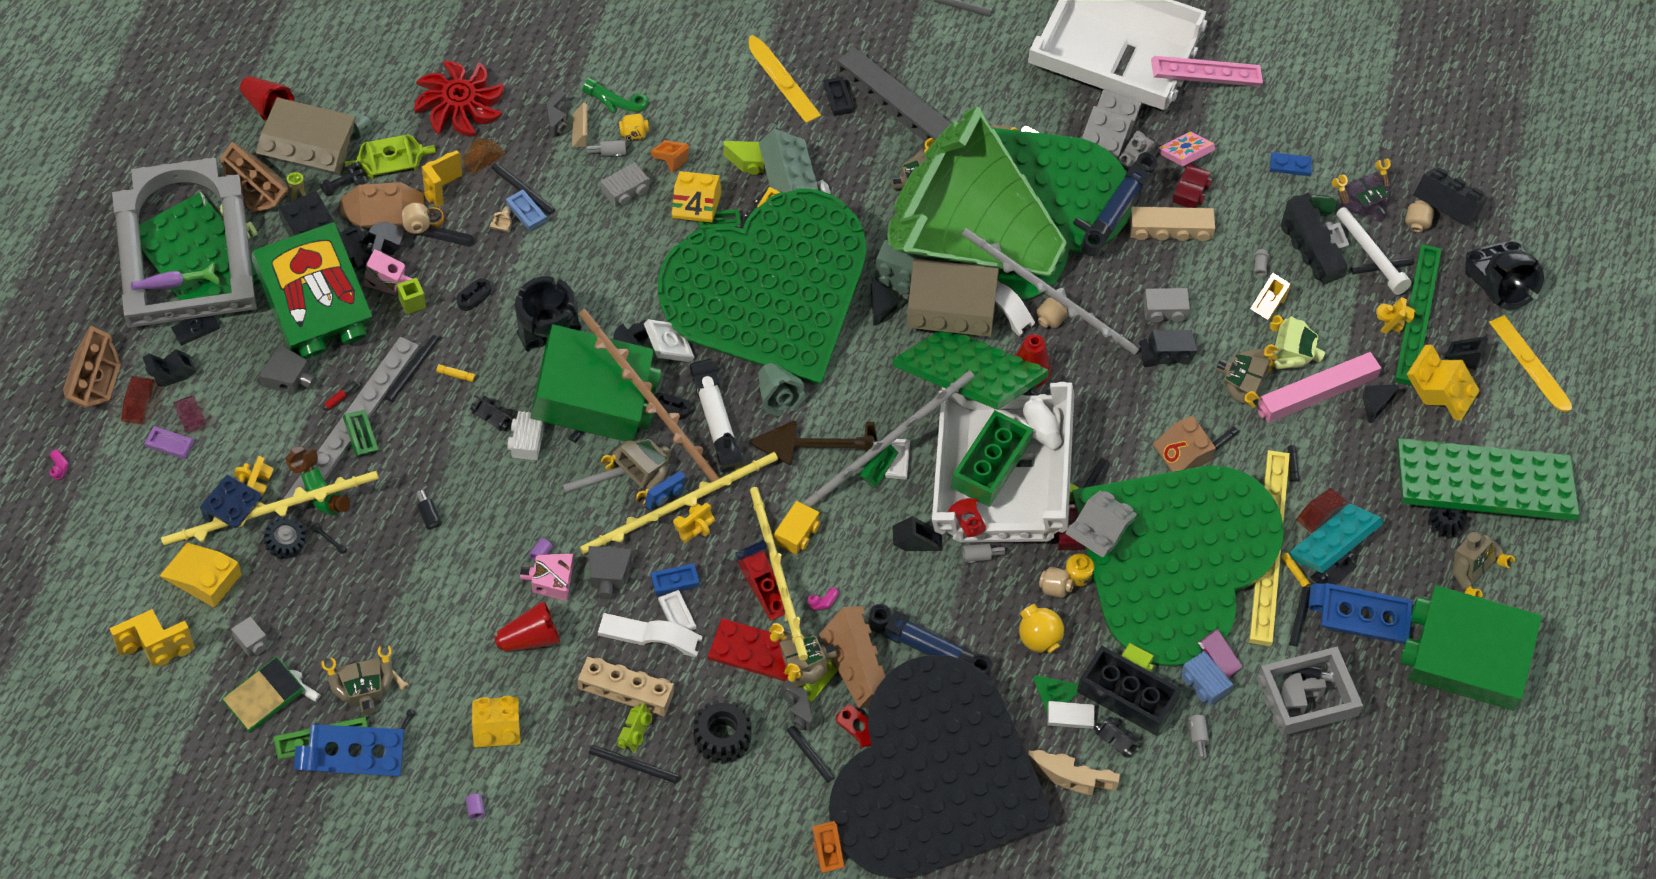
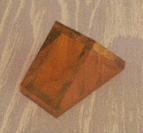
(481, 154)

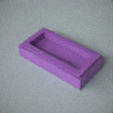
(169, 442)

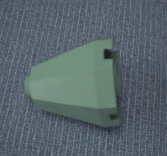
(780, 387)

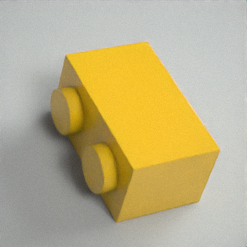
(797, 527)

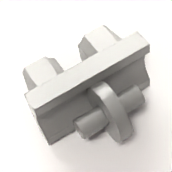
(1136, 146)

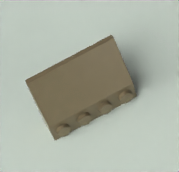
(306, 136)
(952, 297)

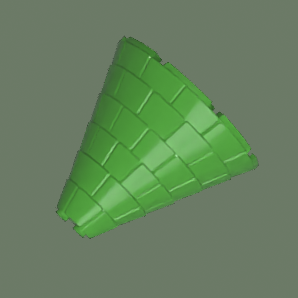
(976, 187)

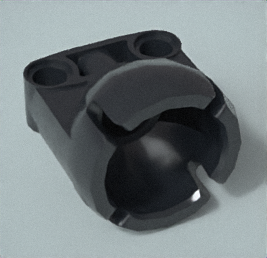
(1505, 273)
(541, 305)

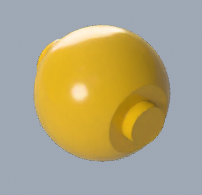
(1041, 629)

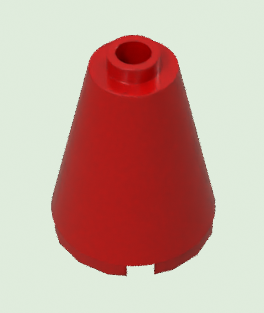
(263, 94)
(1035, 351)
(528, 630)

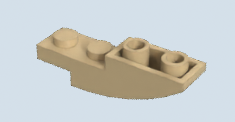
(1061, 771)

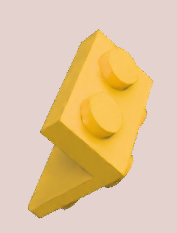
(439, 173)
(495, 721)

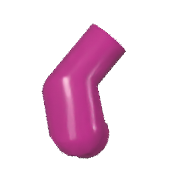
(61, 465)
(821, 603)

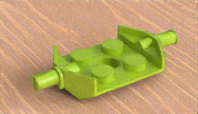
(406, 156)

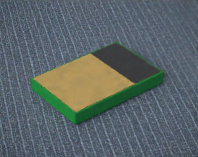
(263, 694)

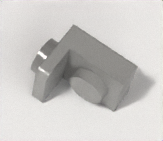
(1337, 234)

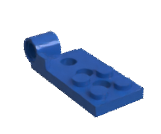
(1329, 597)
(315, 758)

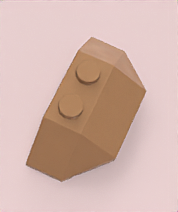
(260, 185)
(378, 203)
(92, 370)

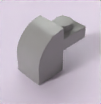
(1296, 691)

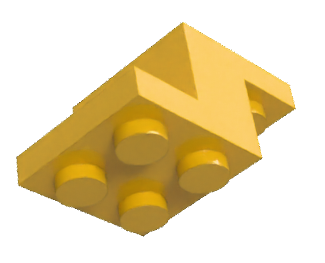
(1443, 382)
(157, 643)

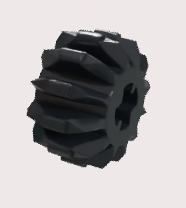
(1446, 521)

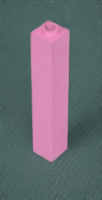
(1318, 387)

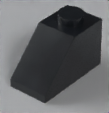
(916, 536)

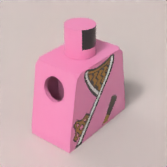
(384, 273)
(550, 575)

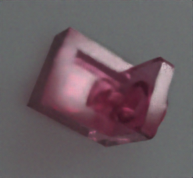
(189, 413)

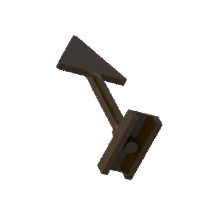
(783, 441)

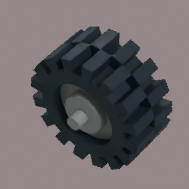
(284, 537)

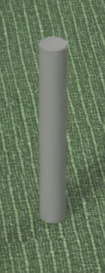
(593, 479)

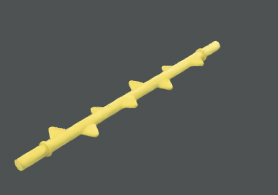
(689, 499)
(279, 507)
(775, 558)

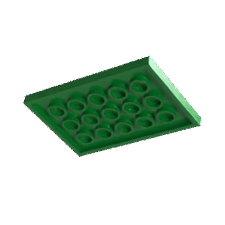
(188, 241)
(950, 355)

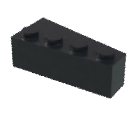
(1313, 239)

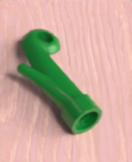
(609, 98)

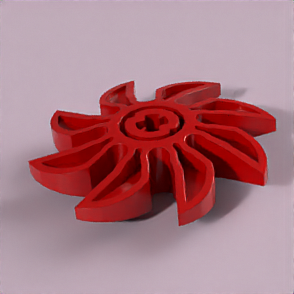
(459, 98)

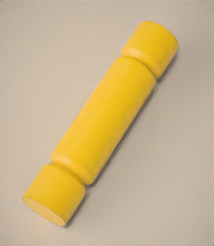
(455, 373)
(1299, 575)

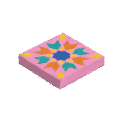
(1186, 148)

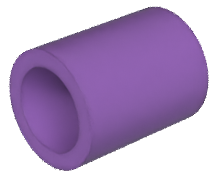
(542, 547)
(475, 806)

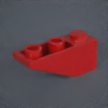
(763, 583)

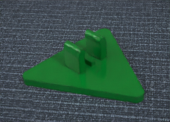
(1054, 690)

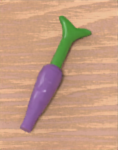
(175, 279)

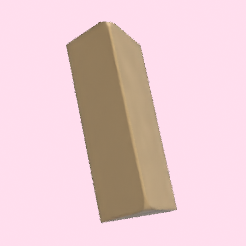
(579, 126)

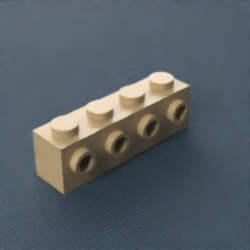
(625, 685)

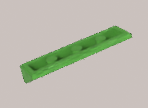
(288, 741)

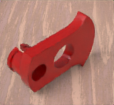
(974, 525)
(847, 724)

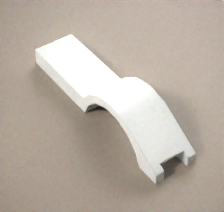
(1012, 306)
(653, 631)

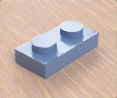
(526, 210)

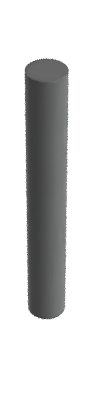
(966, 6)

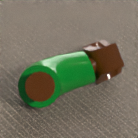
(302, 461)

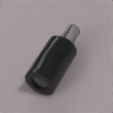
(428, 511)
(1314, 672)

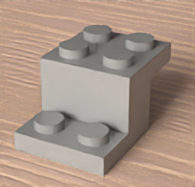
(1112, 121)
(1101, 523)

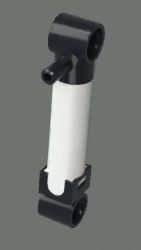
(708, 392)

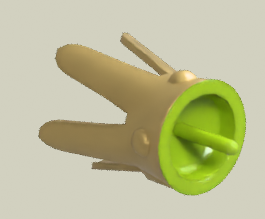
(295, 182)

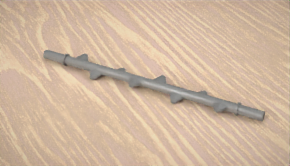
(1059, 294)
(878, 446)

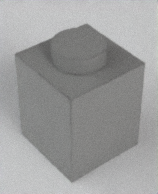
(250, 637)

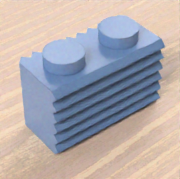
(1206, 679)

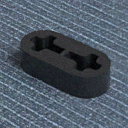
(475, 296)
(671, 404)

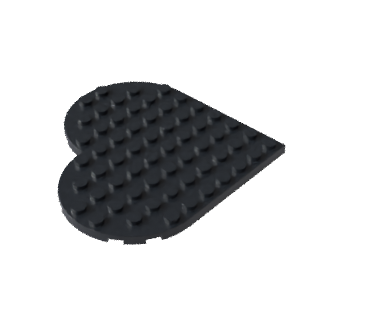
(939, 773)

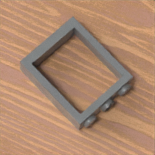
(1352, 703)

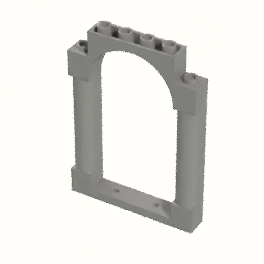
(126, 210)

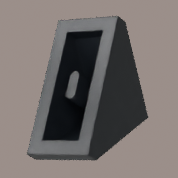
(883, 302)
(1467, 350)
(1377, 398)

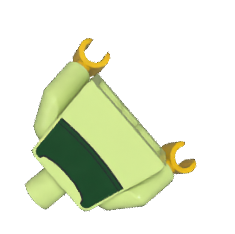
(1295, 344)

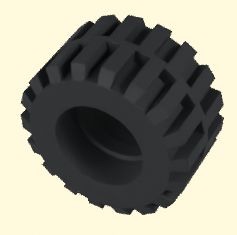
(722, 747)

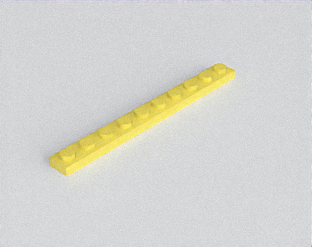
(1266, 587)

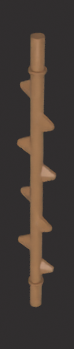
(654, 405)

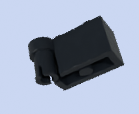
(1168, 347)

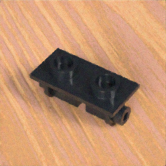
(484, 408)
(1336, 571)
(1109, 730)

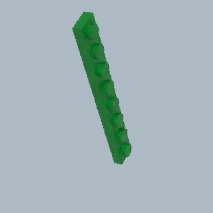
(1421, 302)

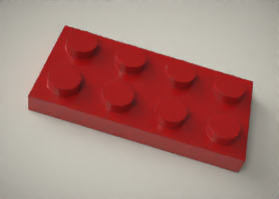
(748, 650)

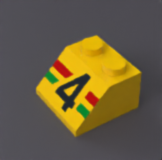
(696, 196)

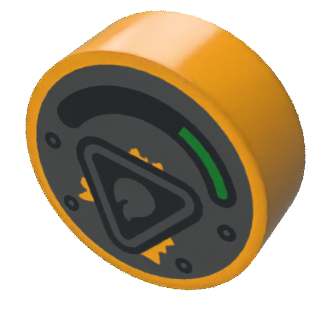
(436, 216)

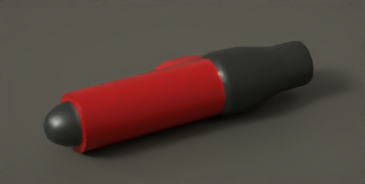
(342, 394)

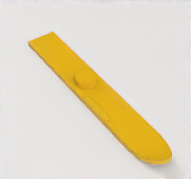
(782, 79)
(1531, 363)

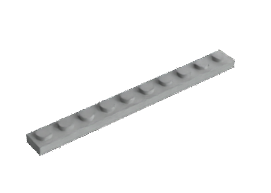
(367, 400)

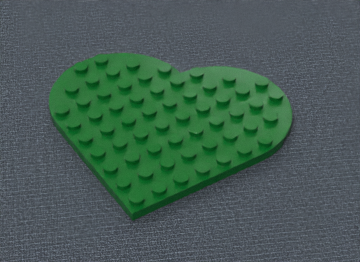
(1071, 181)
(771, 287)
(1183, 557)

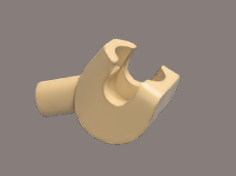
(502, 220)

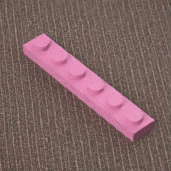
(1206, 71)

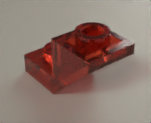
(136, 399)
(1321, 508)

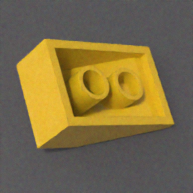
(202, 573)

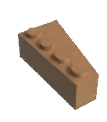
(855, 654)

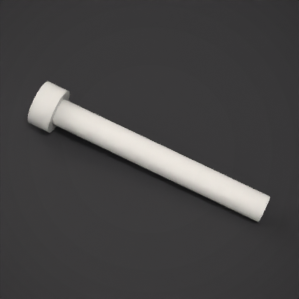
(1398, 281)

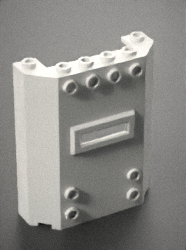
(1091, 35)
(1033, 499)

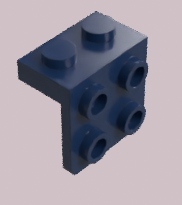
(230, 502)

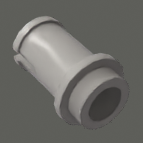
(1261, 258)

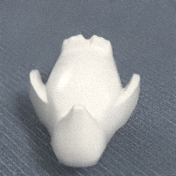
(1043, 422)

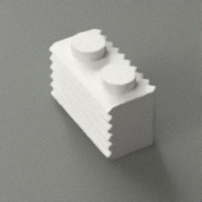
(526, 437)

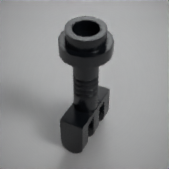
(328, 187)

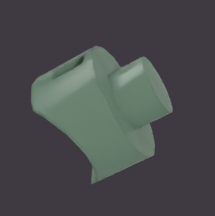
(360, 122)

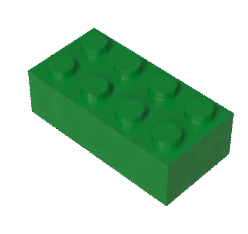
(992, 458)

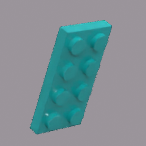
(1336, 538)

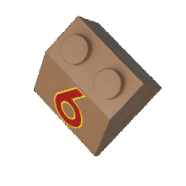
(1185, 445)

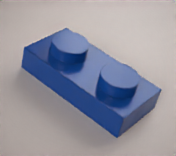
(1290, 164)
(662, 492)
(674, 579)

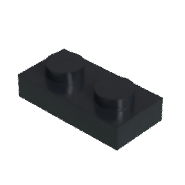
(838, 96)

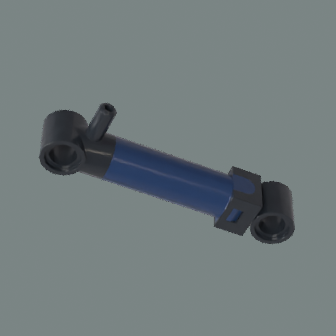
(1117, 205)
(899, 628)

